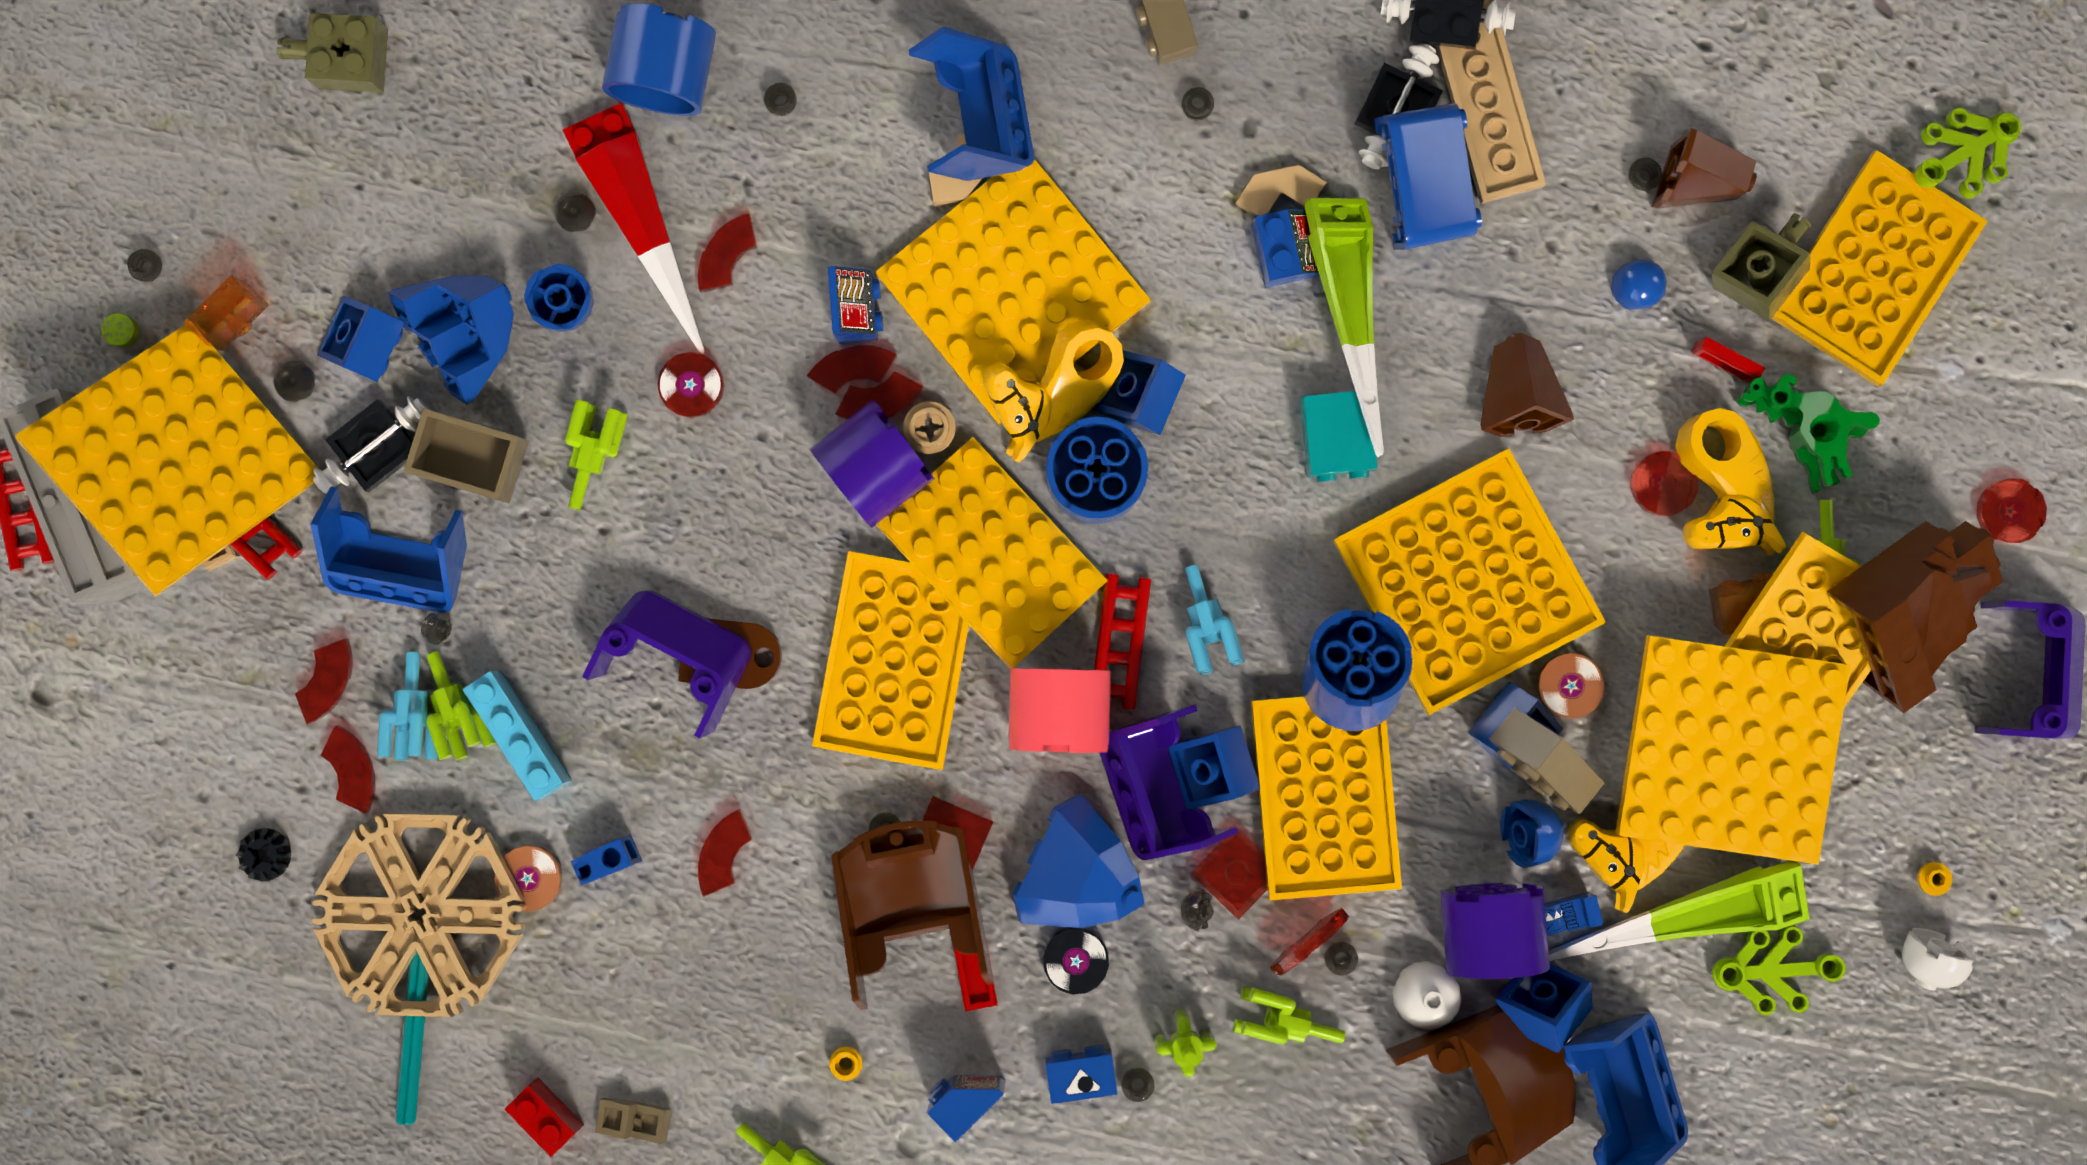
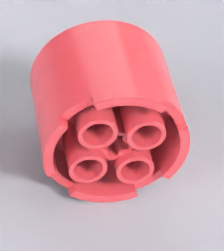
(1059, 710)

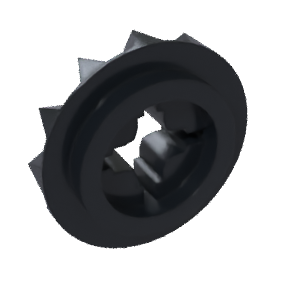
(278, 851)

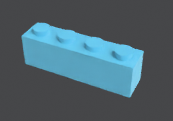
(517, 735)

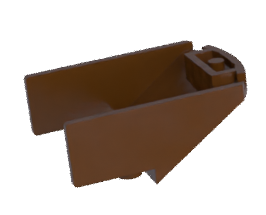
(904, 885)
(1519, 1081)

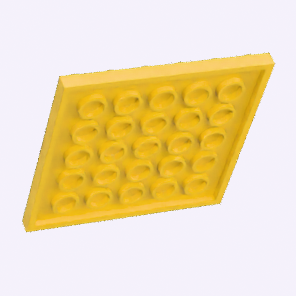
(1008, 277)
(170, 458)
(1470, 580)
(1732, 749)

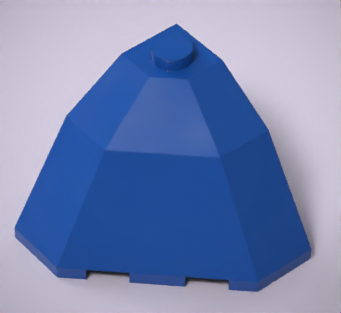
(461, 327)
(1077, 872)

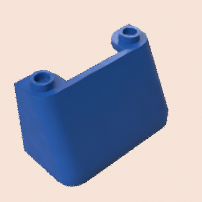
(1429, 175)

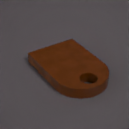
(758, 638)

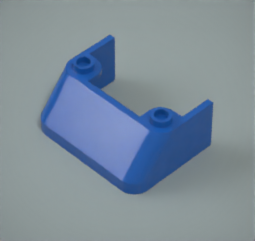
(989, 102)
(386, 566)

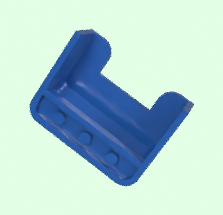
(1632, 1091)

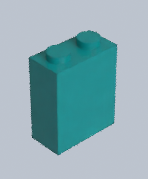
(1336, 437)

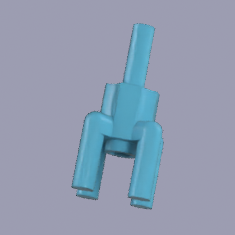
(1208, 626)
(409, 718)

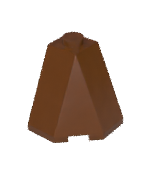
(1703, 172)
(1522, 390)

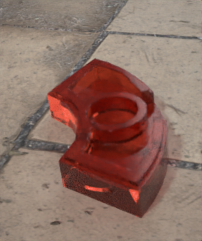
(724, 251)
(852, 364)
(891, 396)
(328, 682)
(353, 769)
(719, 853)
(1309, 942)

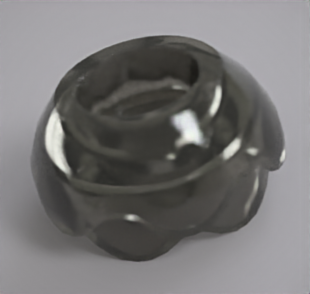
(574, 222)
(301, 388)
(1197, 909)

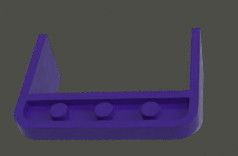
(685, 635)
(2063, 670)
(1150, 791)

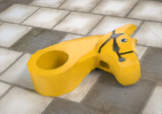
(1045, 408)
(1740, 479)
(1620, 861)

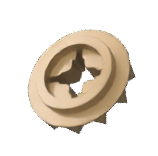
(917, 418)

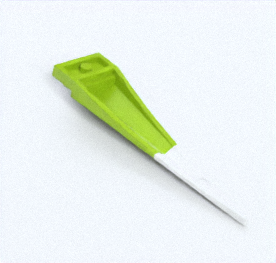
(1344, 258)
(1742, 903)

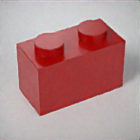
(544, 1117)

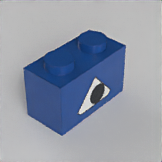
(1081, 1074)

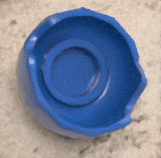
(1639, 284)

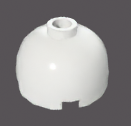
(1936, 961)
(1426, 995)

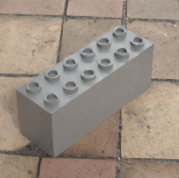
(82, 556)

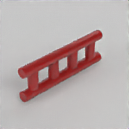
(9, 521)
(263, 561)
(1135, 627)

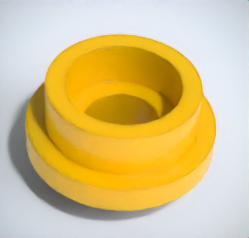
(1925, 876)
(845, 1073)

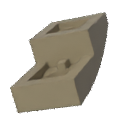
(633, 1119)

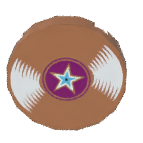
(1570, 685)
(536, 875)

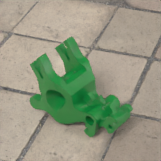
(1818, 427)

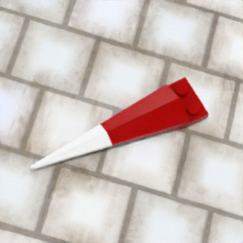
(617, 169)

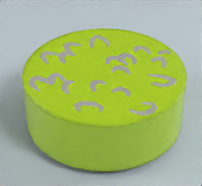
(120, 330)

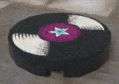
(1076, 960)

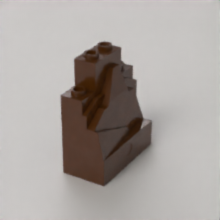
(1918, 605)

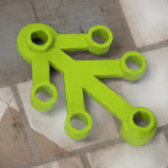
(1970, 147)
(1771, 970)

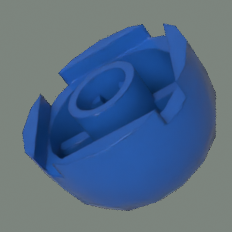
(559, 298)
(1532, 832)

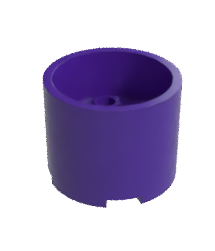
(871, 463)
(1495, 931)

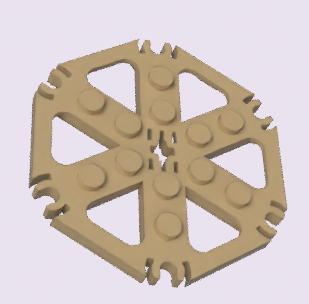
(395, 913)

